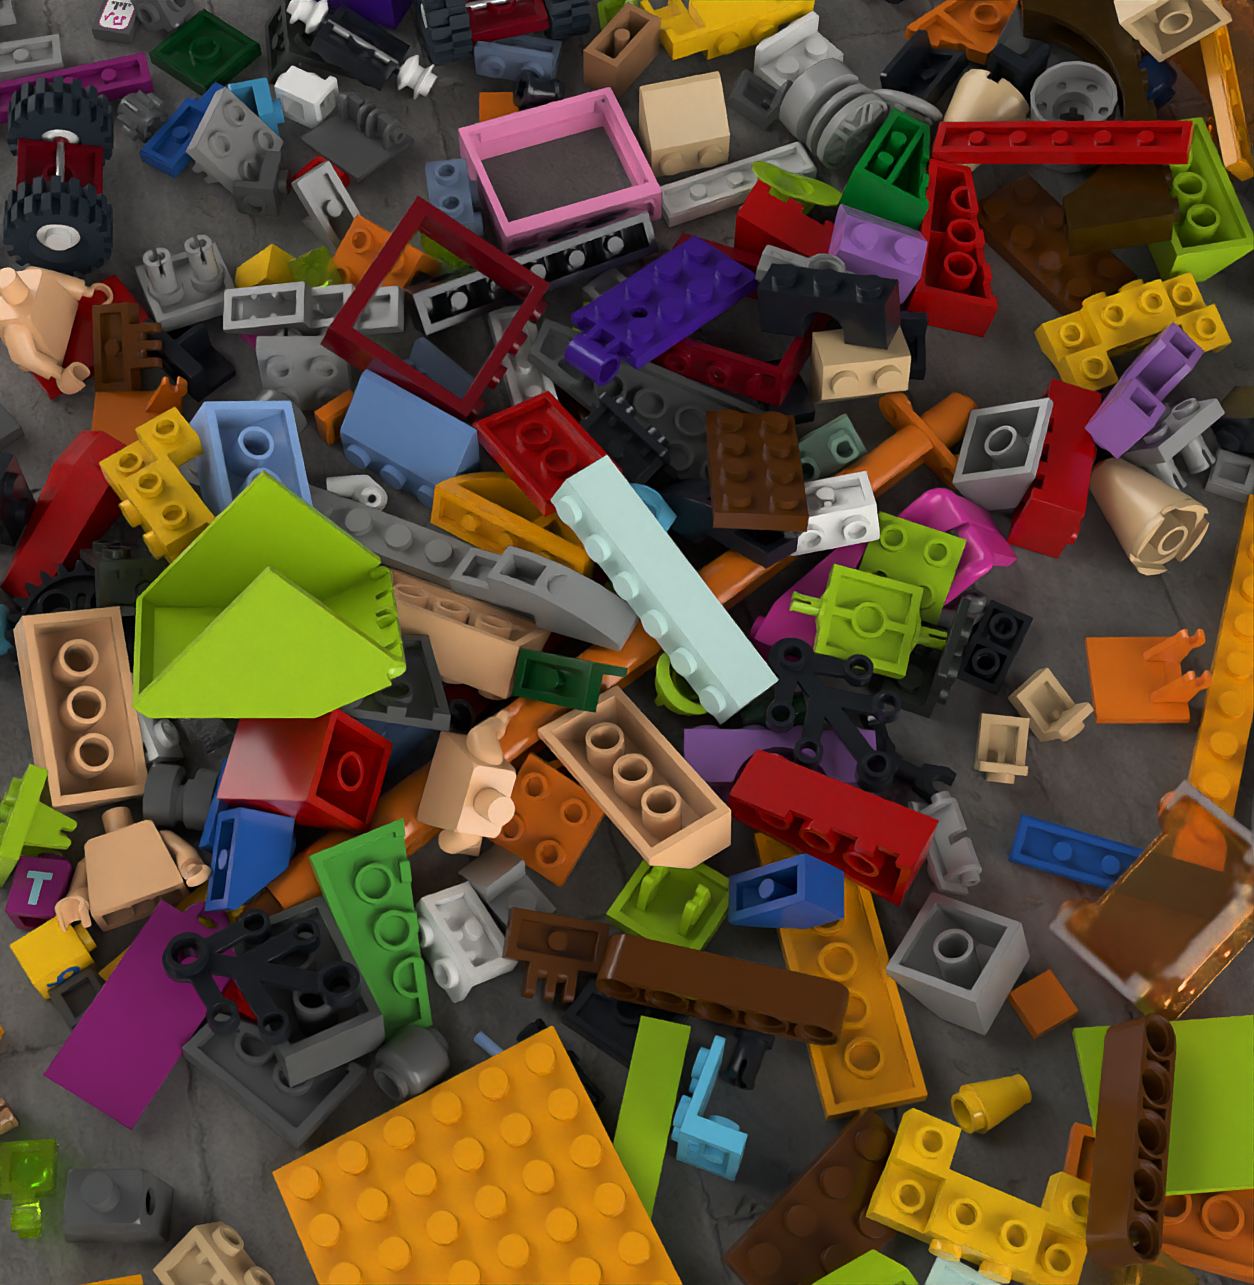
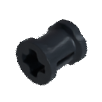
(536, 91)

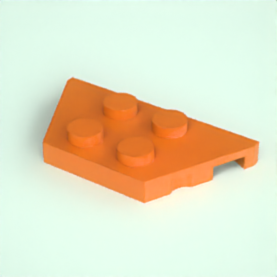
(965, 26)

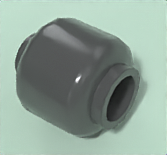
(411, 1062)

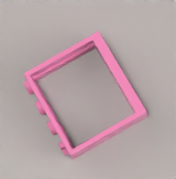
(547, 124)

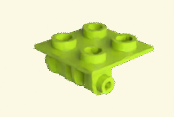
(915, 557)

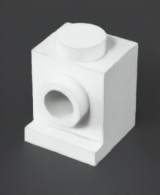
(307, 96)

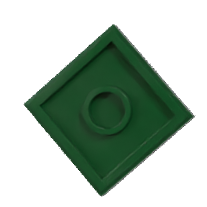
(205, 52)

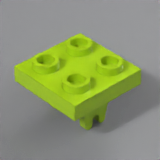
(28, 823)
(672, 904)

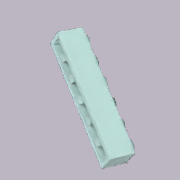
(663, 589)

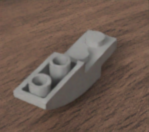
(552, 592)

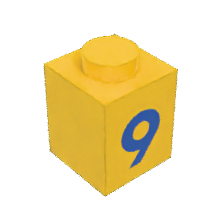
(54, 955)

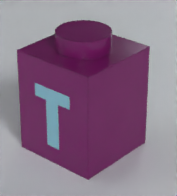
(37, 889)

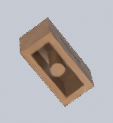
(622, 50)

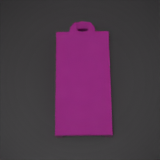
(136, 1022)

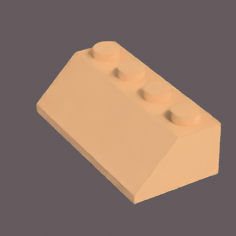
(468, 637)
(81, 707)
(641, 782)

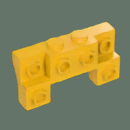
(722, 25)
(1124, 322)
(153, 487)
(976, 1220)

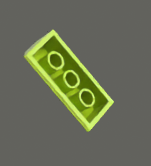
(1211, 221)

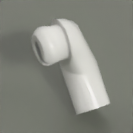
(360, 489)

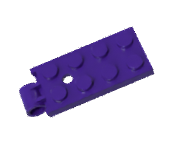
(671, 298)

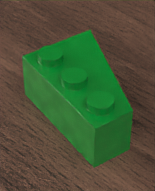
(892, 172)

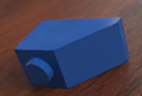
(247, 855)
(787, 894)

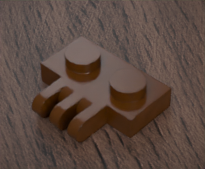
(122, 347)
(553, 950)

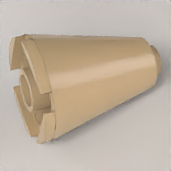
(984, 100)
(1147, 514)

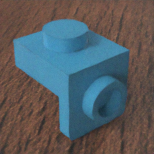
(257, 98)

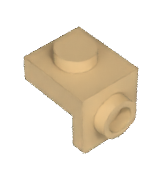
(1049, 707)
(1001, 747)

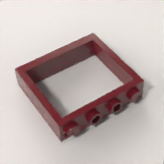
(477, 252)
(733, 370)

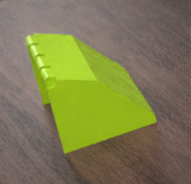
(266, 617)

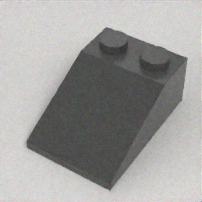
(319, 1033)

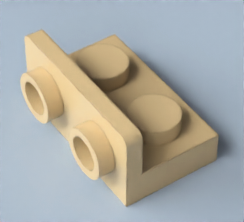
(210, 1257)

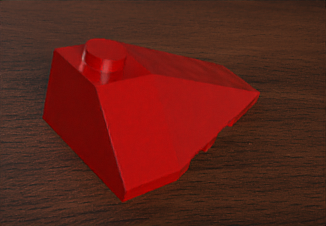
(69, 515)

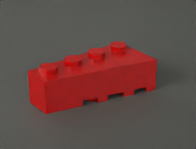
(780, 224)
(954, 271)
(1057, 498)
(844, 826)

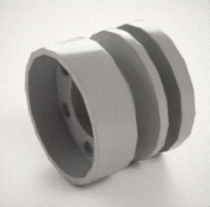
(1073, 94)
(832, 113)

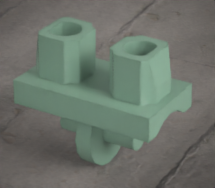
(829, 449)

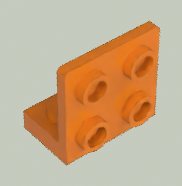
(362, 246)

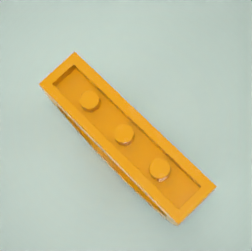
(496, 513)

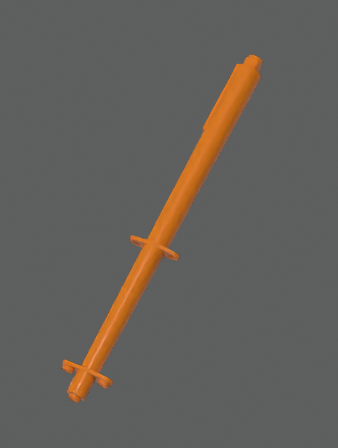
(728, 577)

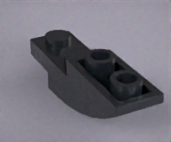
(692, 506)

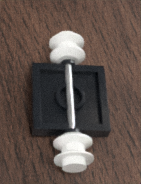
(361, 47)

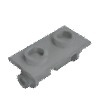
(950, 863)

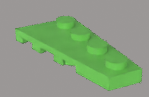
(373, 906)

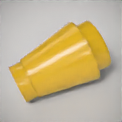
(989, 1102)

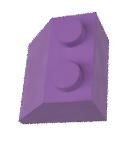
(878, 247)

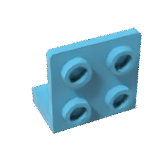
(712, 1142)

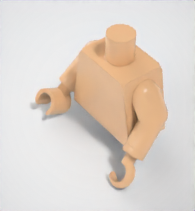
(38, 320)
(469, 787)
(129, 873)

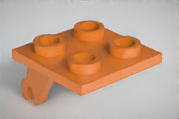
(124, 411)
(1143, 678)
(550, 819)

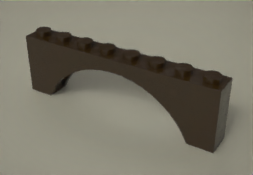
(1120, 201)

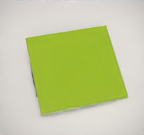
(1210, 1103)

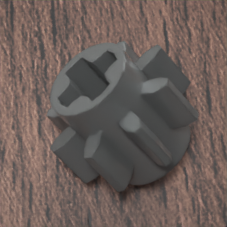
(141, 115)

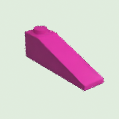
(782, 623)

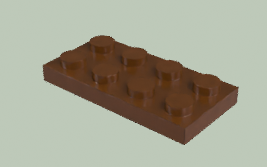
(1028, 233)
(755, 471)
(821, 1214)

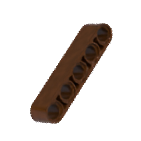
(723, 989)
(1132, 1143)

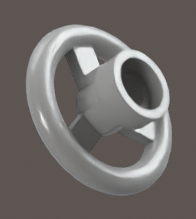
(911, 105)

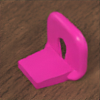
(984, 545)

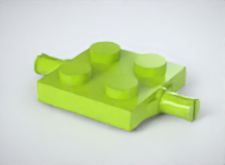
(868, 618)

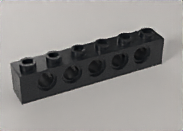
(556, 259)

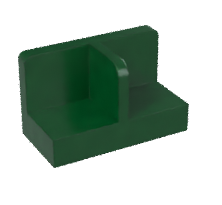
(561, 679)

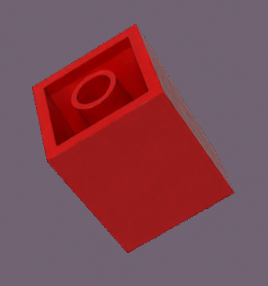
(308, 769)

